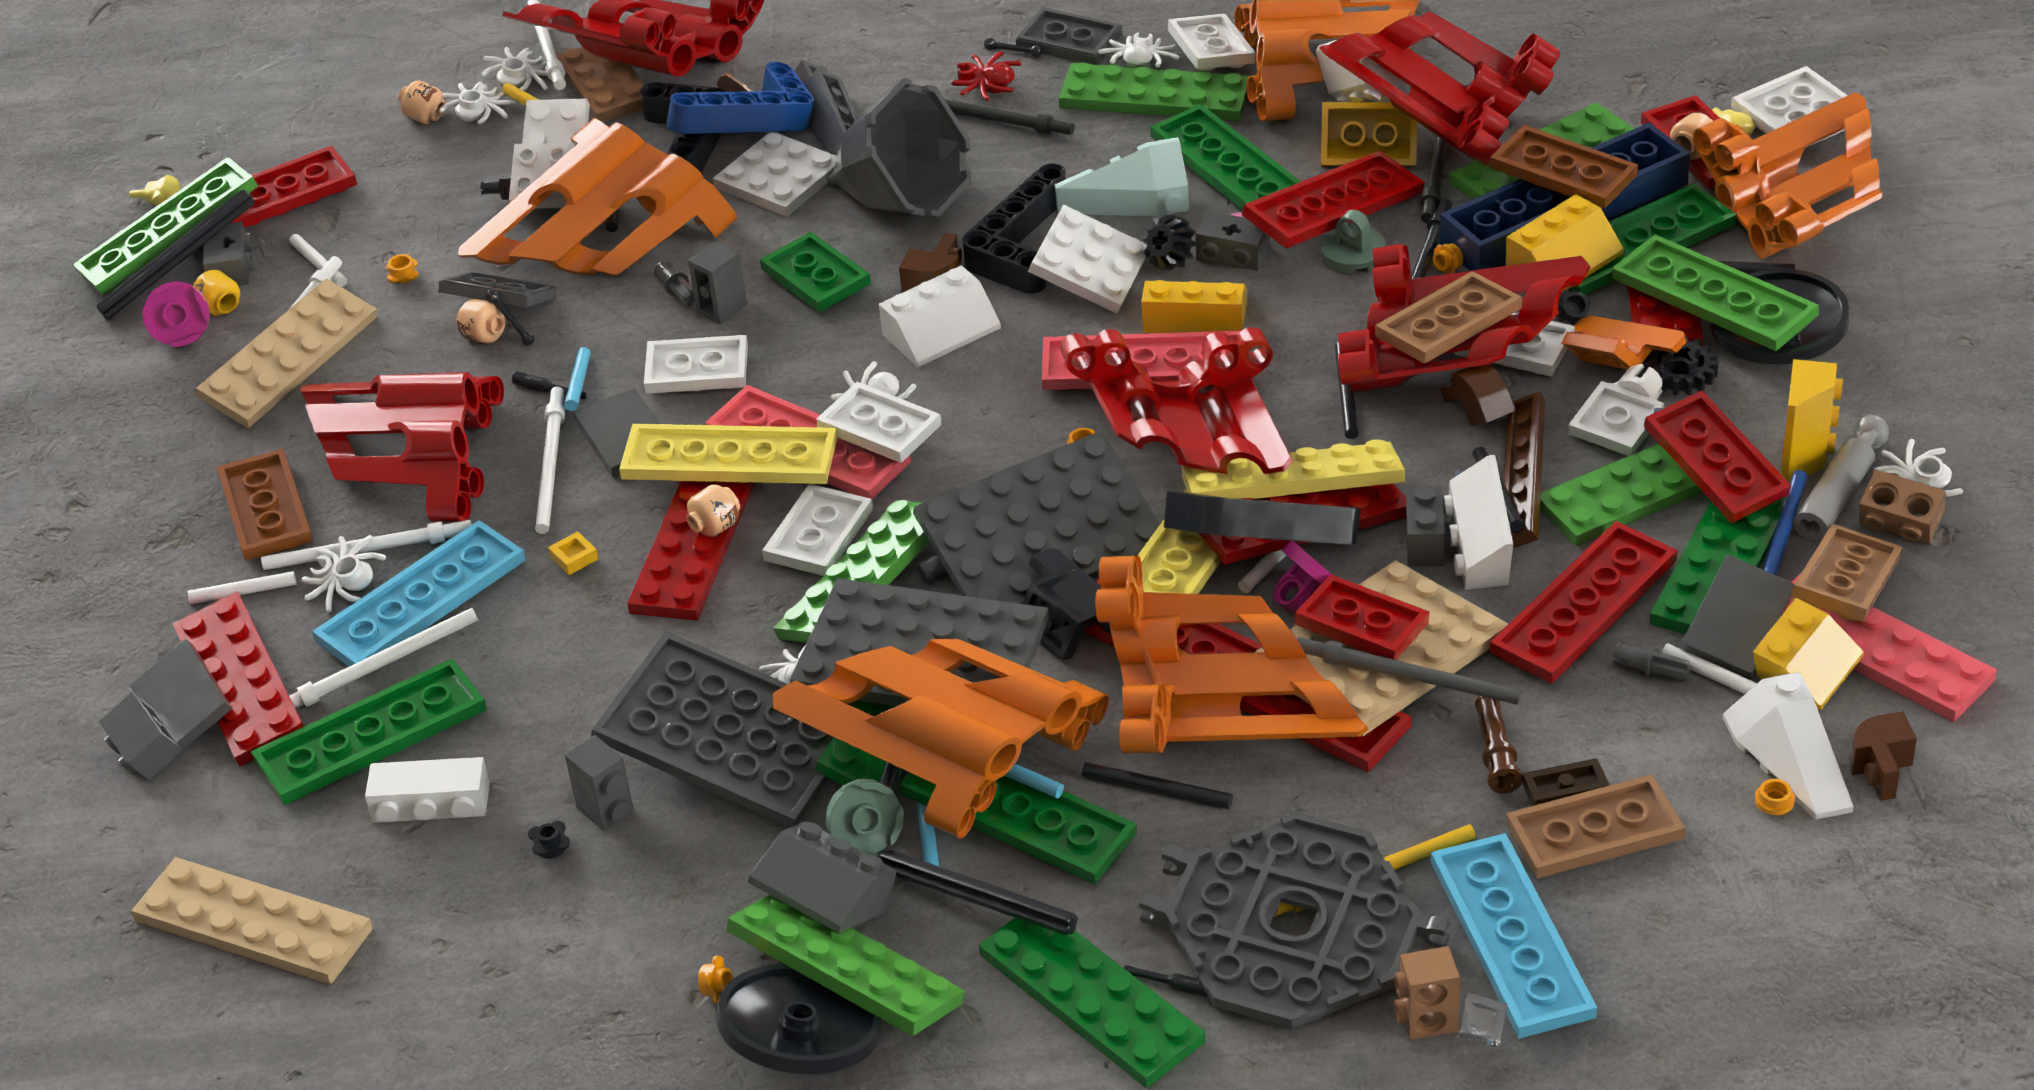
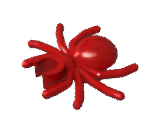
(991, 78)

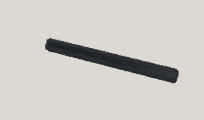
(175, 254)
(981, 893)

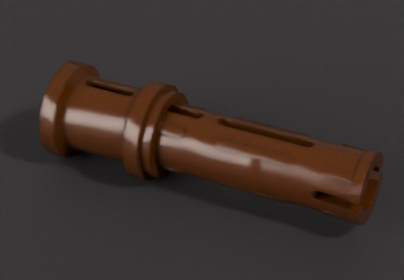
(1498, 753)

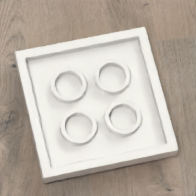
(1787, 99)
(777, 173)
(1089, 259)

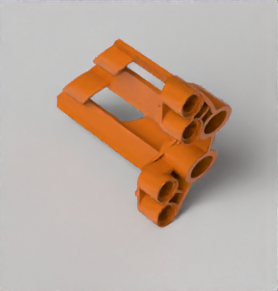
(1762, 179)
(596, 180)

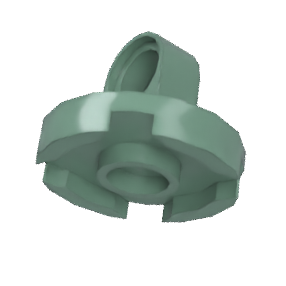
(1351, 245)
(865, 815)

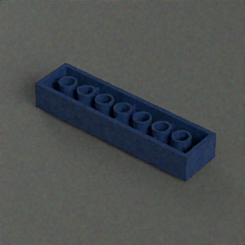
(1486, 221)

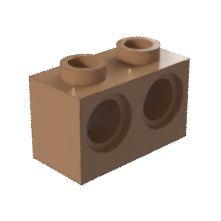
(1904, 500)
(1427, 993)

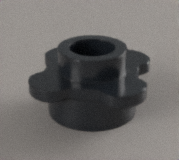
(1576, 299)
(549, 839)

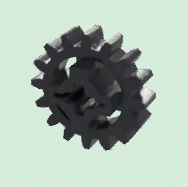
(1681, 369)

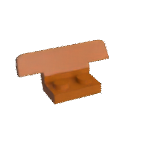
(1619, 342)

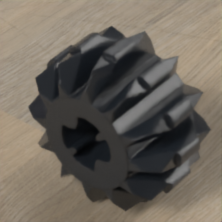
(1169, 242)

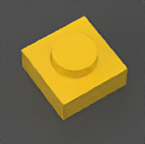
(573, 553)

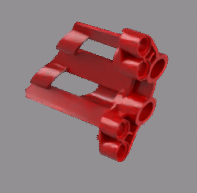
(647, 35)
(1461, 115)
(1374, 364)
(433, 417)
(1198, 427)

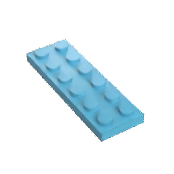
(420, 594)
(1513, 936)

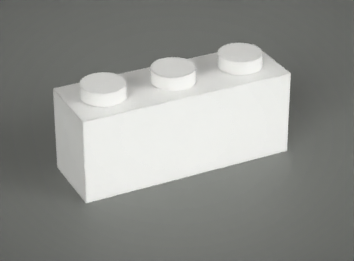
(427, 789)

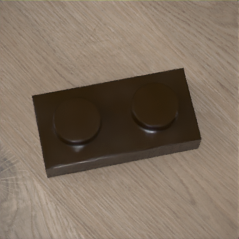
(1563, 781)

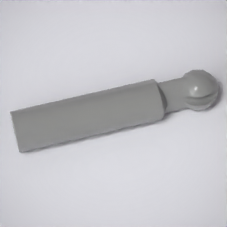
(1841, 478)

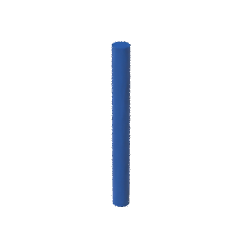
(1785, 522)

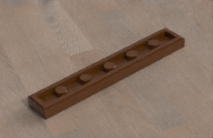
(1524, 463)

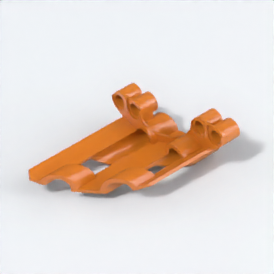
(1282, 37)
(1199, 695)
(950, 728)

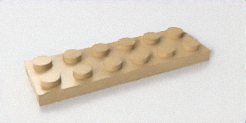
(286, 353)
(252, 920)

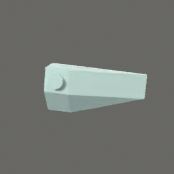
(1137, 185)

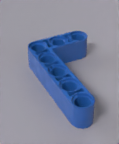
(779, 106)

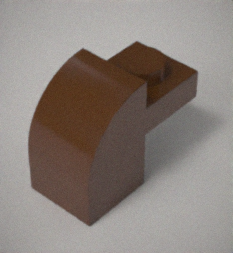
(925, 265)
(1481, 393)
(1880, 749)

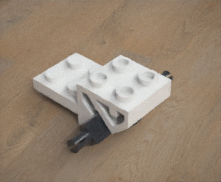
(544, 142)

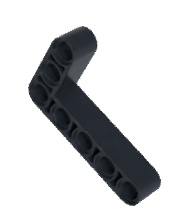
(655, 105)
(993, 243)
(1261, 518)

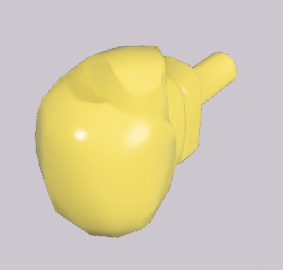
(1737, 118)
(158, 191)

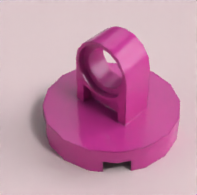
(176, 314)
(1304, 573)

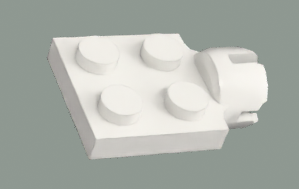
(1617, 411)

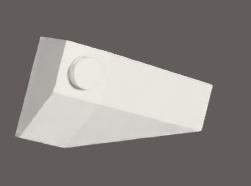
(1787, 737)

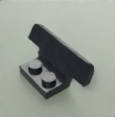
(1069, 599)

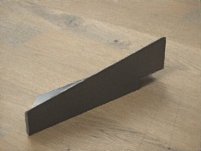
(831, 108)

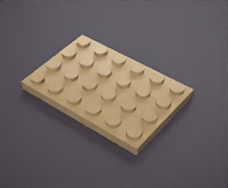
(1450, 641)

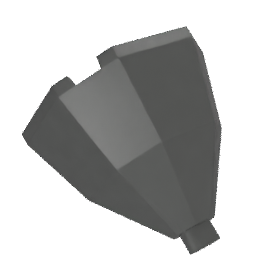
(904, 153)

